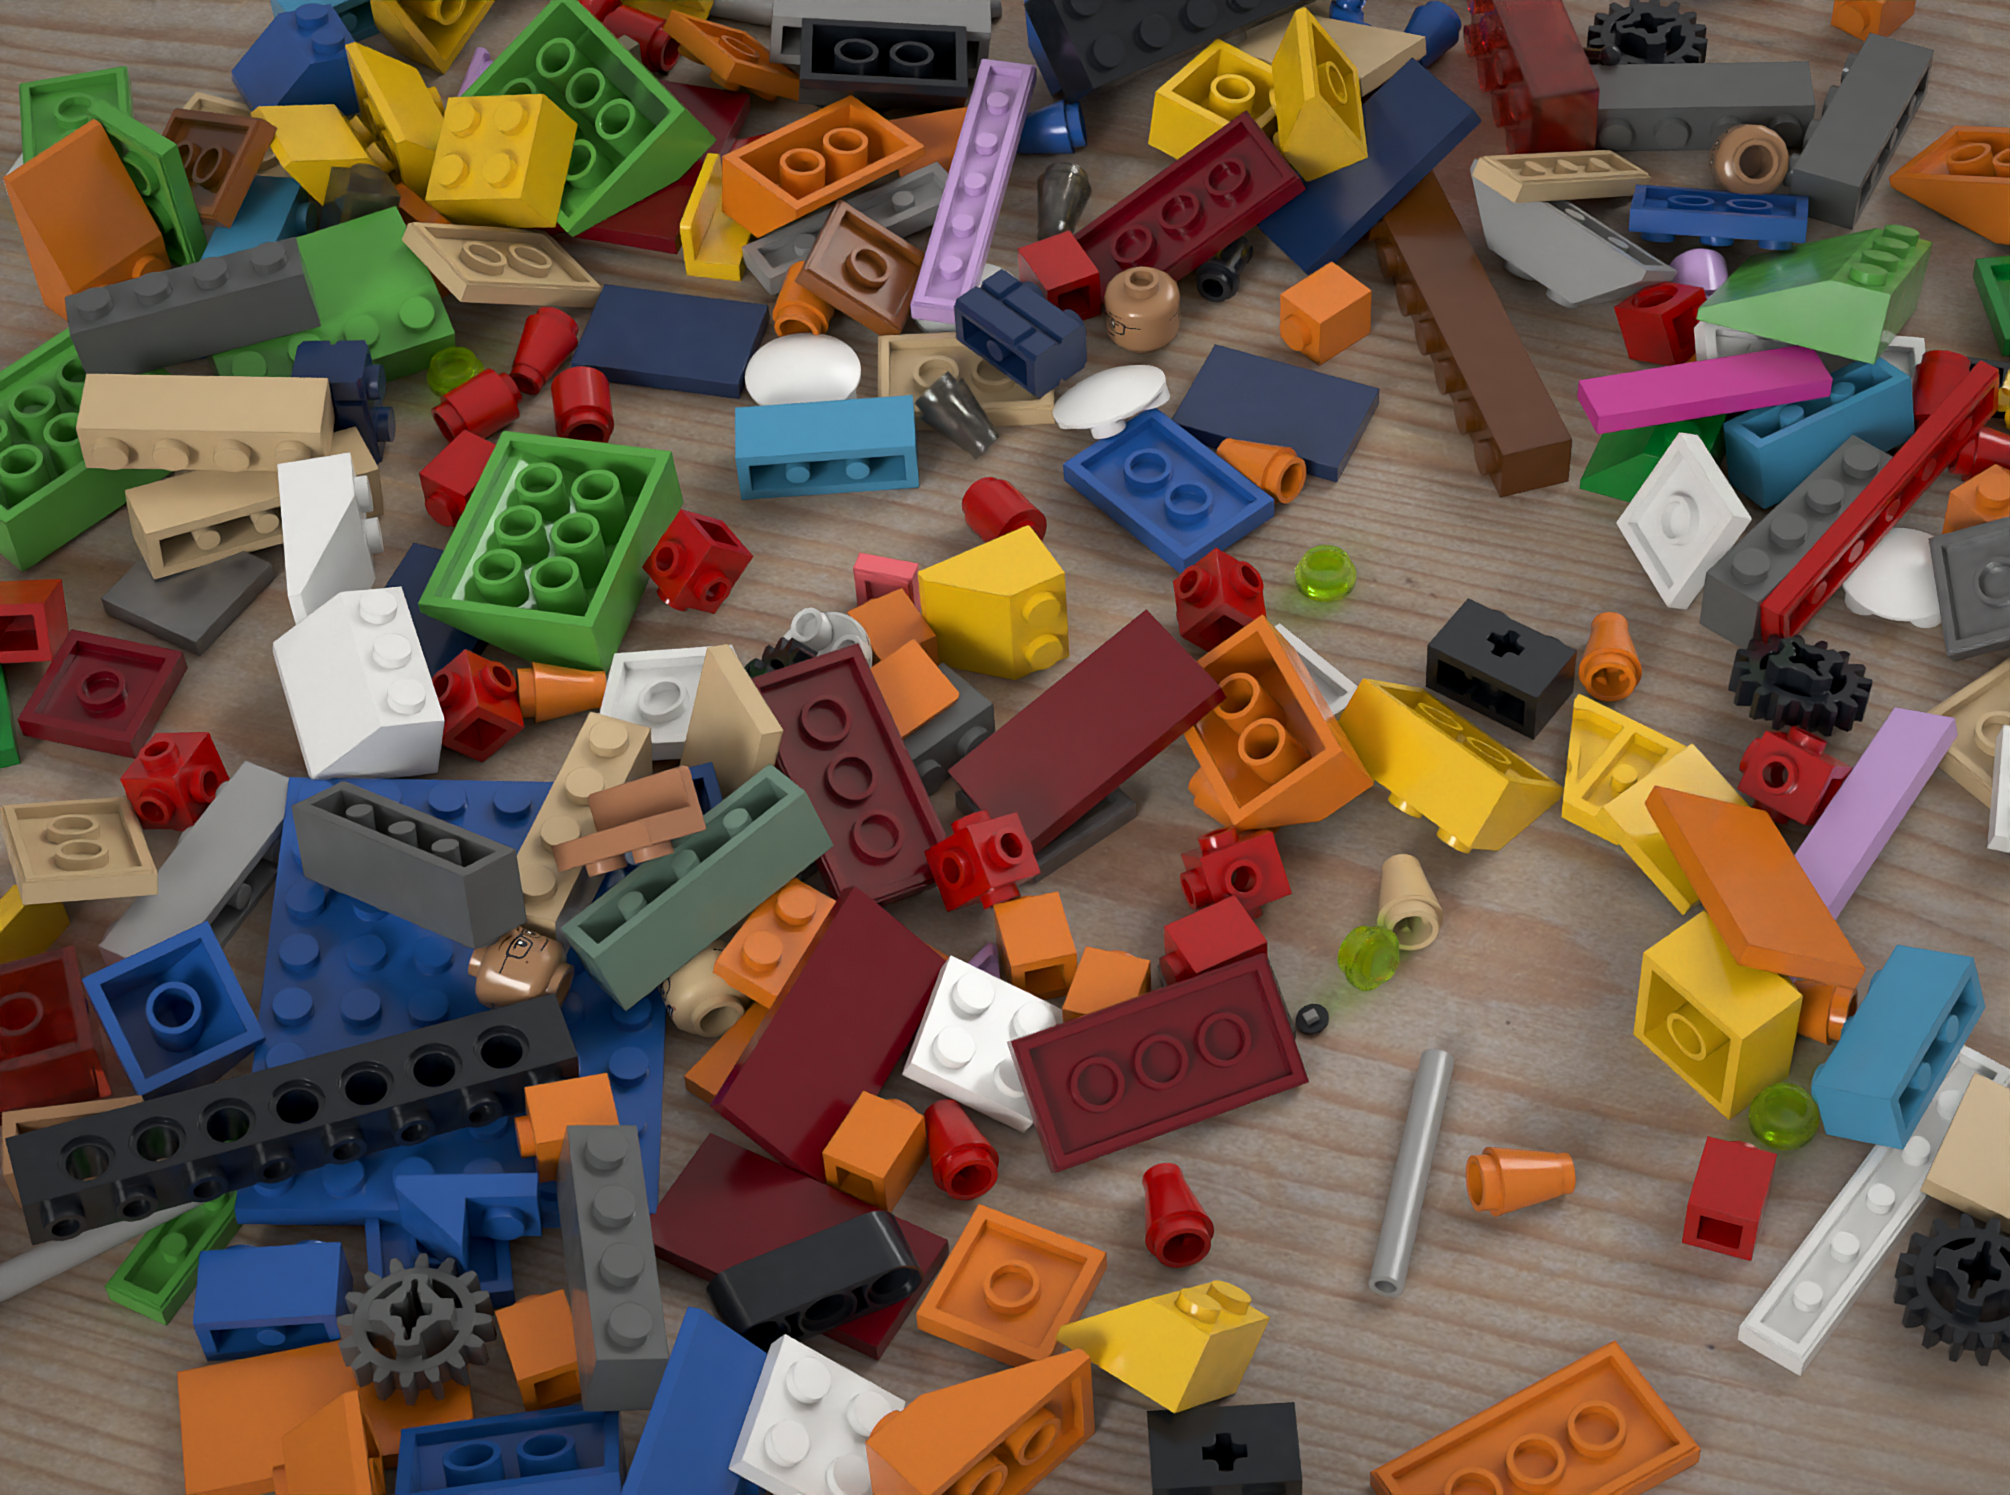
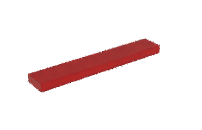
(1881, 504)

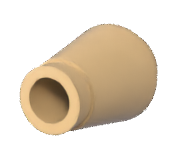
(1408, 903)

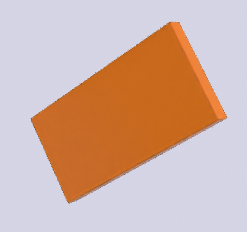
(1754, 888)
(244, 1406)
(1571, 1433)

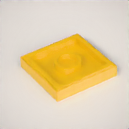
(1637, 833)

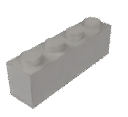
(974, 14)
(215, 870)

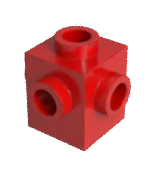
(696, 562)
(1217, 599)
(477, 705)
(1791, 775)
(174, 779)
(982, 861)
(1236, 865)

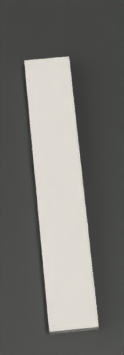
(1857, 1232)

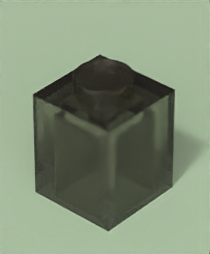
(357, 193)

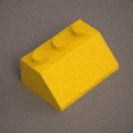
(399, 112)
(1444, 766)

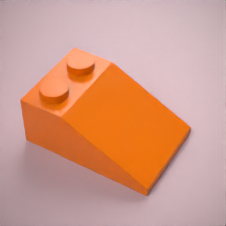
(1964, 179)
(83, 218)
(986, 1432)

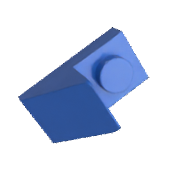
(453, 1208)

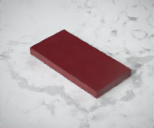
(1193, 205)
(657, 218)
(1089, 731)
(856, 773)
(830, 1033)
(1157, 1062)
(744, 1205)

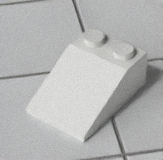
(326, 531)

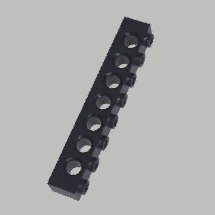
(261, 1110)

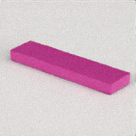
(1703, 388)

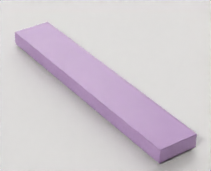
(974, 188)
(1873, 803)

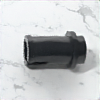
(1219, 276)

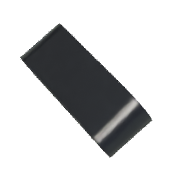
(817, 1281)

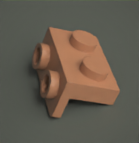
(635, 818)

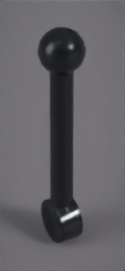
(1609, 54)

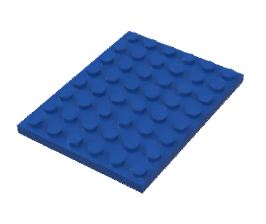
(360, 974)

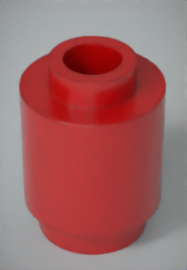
(656, 46)
(1935, 380)
(582, 405)
(478, 406)
(997, 508)

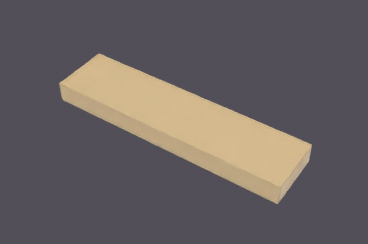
(1560, 175)

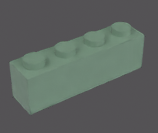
(693, 896)

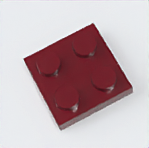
(103, 693)

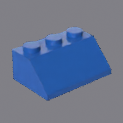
(698, 1414)
(516, 1455)

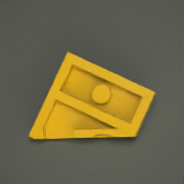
(1606, 759)

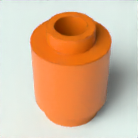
(800, 309)

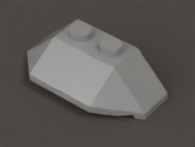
(1565, 249)

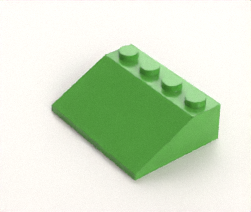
(629, 125)
(364, 290)
(1828, 294)
(43, 474)
(555, 548)

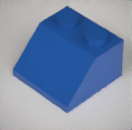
(299, 62)
(174, 1014)

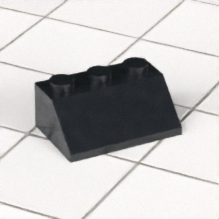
(883, 64)

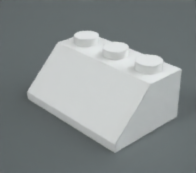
(361, 689)

